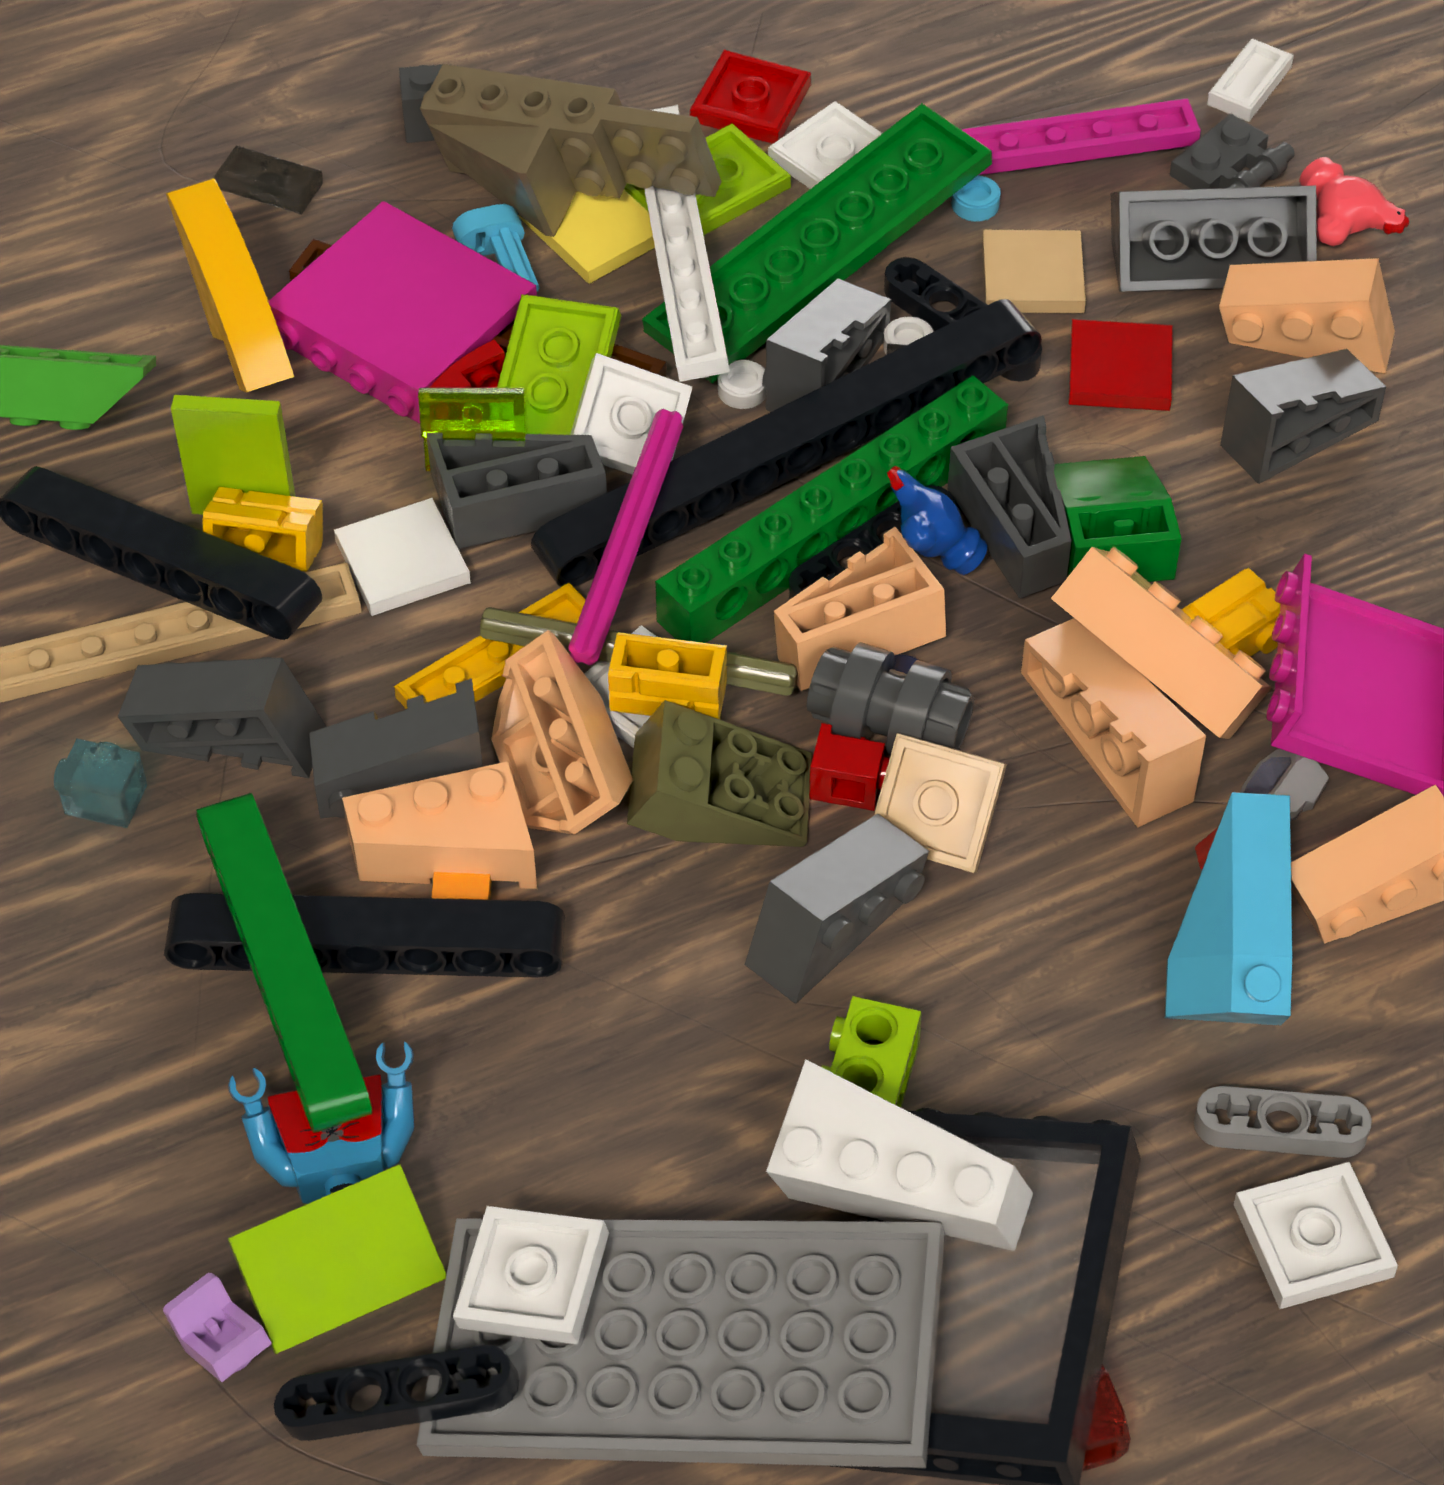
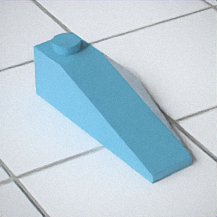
(1238, 926)

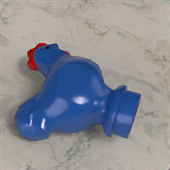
(935, 525)

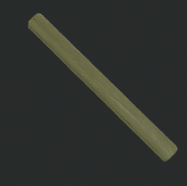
(741, 669)

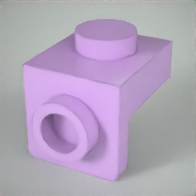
(215, 1328)

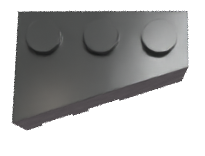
(824, 342)
(1298, 410)
(512, 486)
(1014, 502)
(225, 709)
(395, 749)
(833, 904)

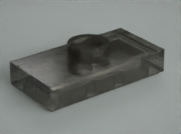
(269, 179)

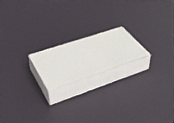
(1250, 80)

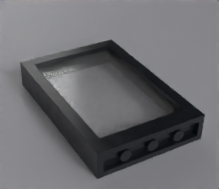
(1030, 1324)

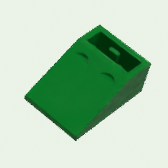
(1123, 508)

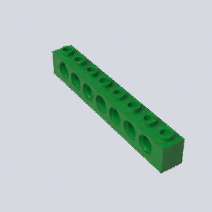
(758, 557)

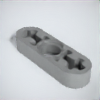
(1301, 1105)

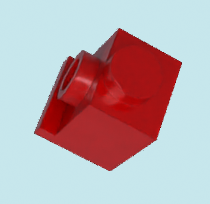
(847, 770)

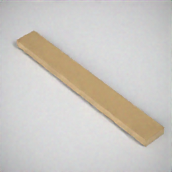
(148, 640)

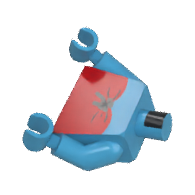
(338, 1155)

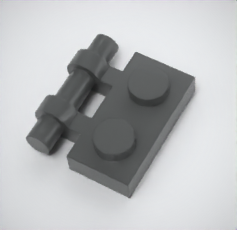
(1222, 154)

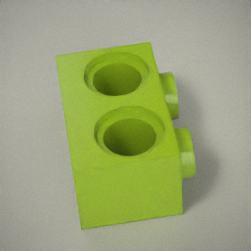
(881, 1067)

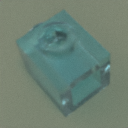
(100, 782)

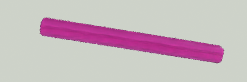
(625, 537)

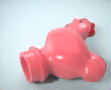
(1348, 203)

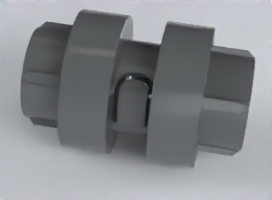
(866, 696)

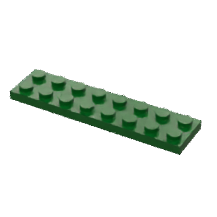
(835, 228)

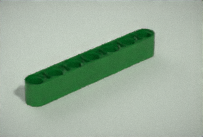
(284, 964)

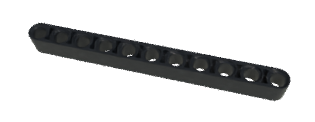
(796, 437)

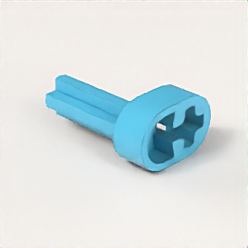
(496, 231)

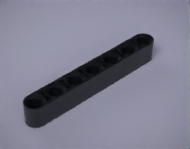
(160, 552)
(385, 935)

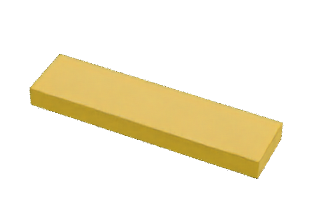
(484, 658)

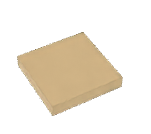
(1034, 269)
(941, 799)

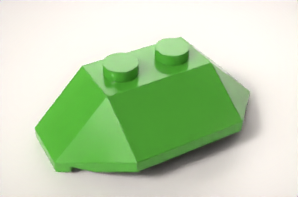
(65, 384)

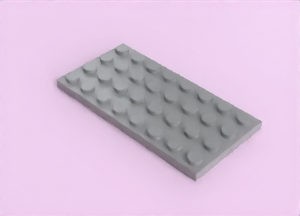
(721, 1349)

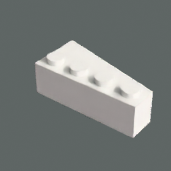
(887, 1164)

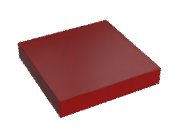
(751, 95)
(1120, 365)

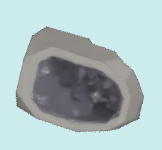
(1288, 775)

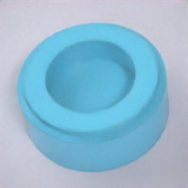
(977, 199)

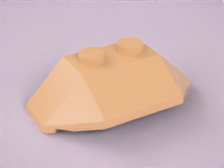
(557, 740)

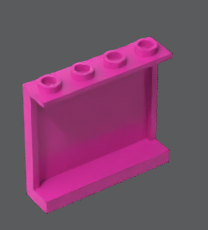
(395, 306)
(1357, 685)

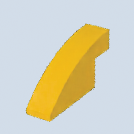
(229, 286)

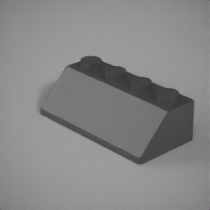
(1197, 233)

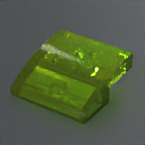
(468, 411)

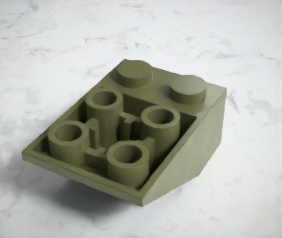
(717, 782)

